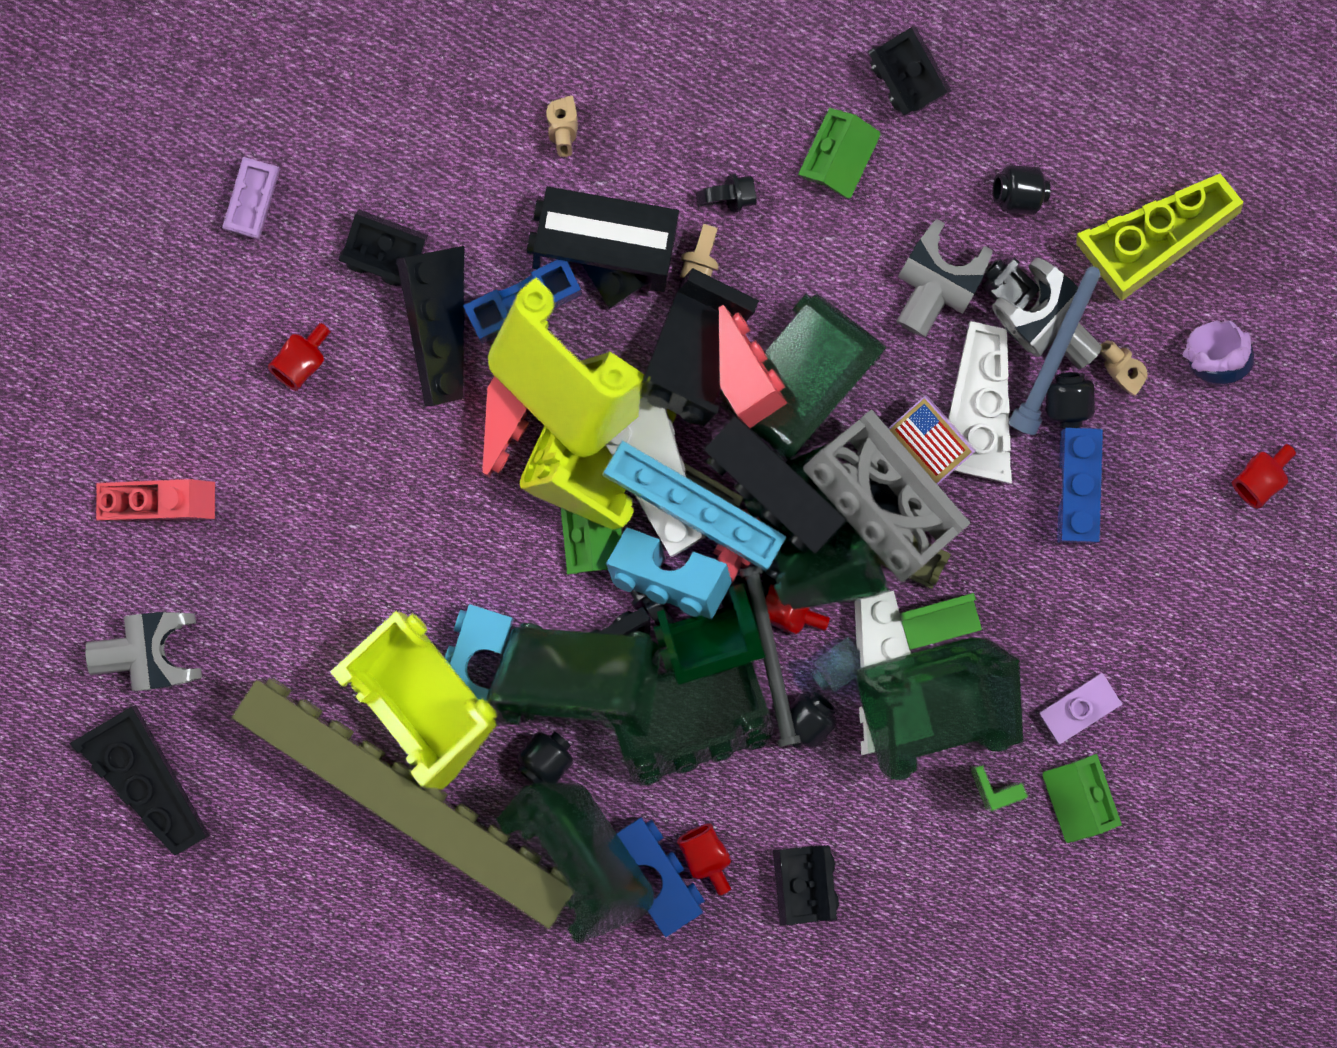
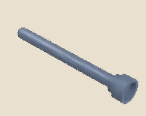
(1027, 416)

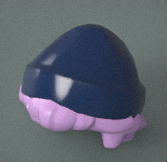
(1219, 353)

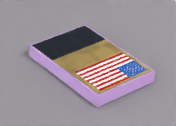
(931, 442)

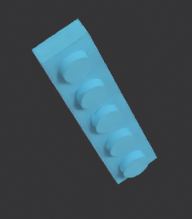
(694, 505)

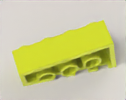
(1149, 240)

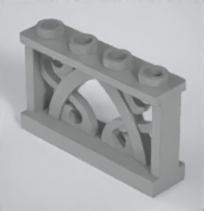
(919, 498)

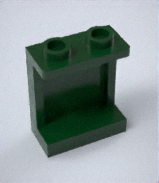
(712, 645)

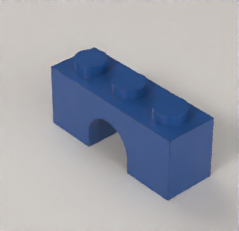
(490, 310)
(1081, 485)
(676, 902)

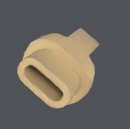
(562, 130)
(701, 257)
(1119, 362)

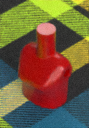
(299, 358)
(1263, 476)
(791, 619)
(706, 856)

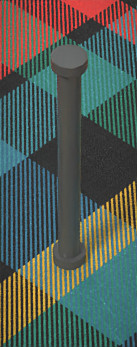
(771, 661)

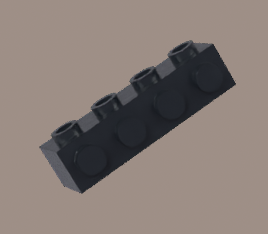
(775, 485)

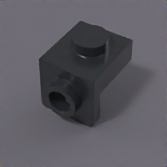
(1010, 283)

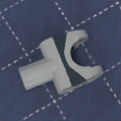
(937, 282)
(1039, 326)
(143, 652)

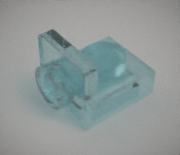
(837, 666)

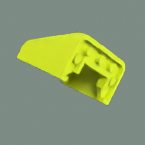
(554, 385)
(577, 481)
(418, 698)

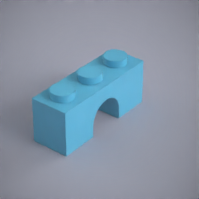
(693, 588)
(478, 631)

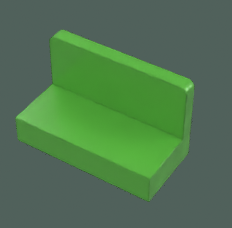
(840, 152)
(587, 543)
(941, 621)
(997, 798)
(1081, 799)

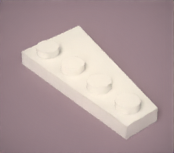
(982, 403)
(655, 437)
(878, 639)

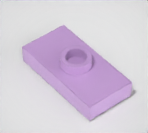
(251, 198)
(1080, 708)

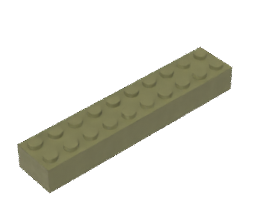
(402, 801)

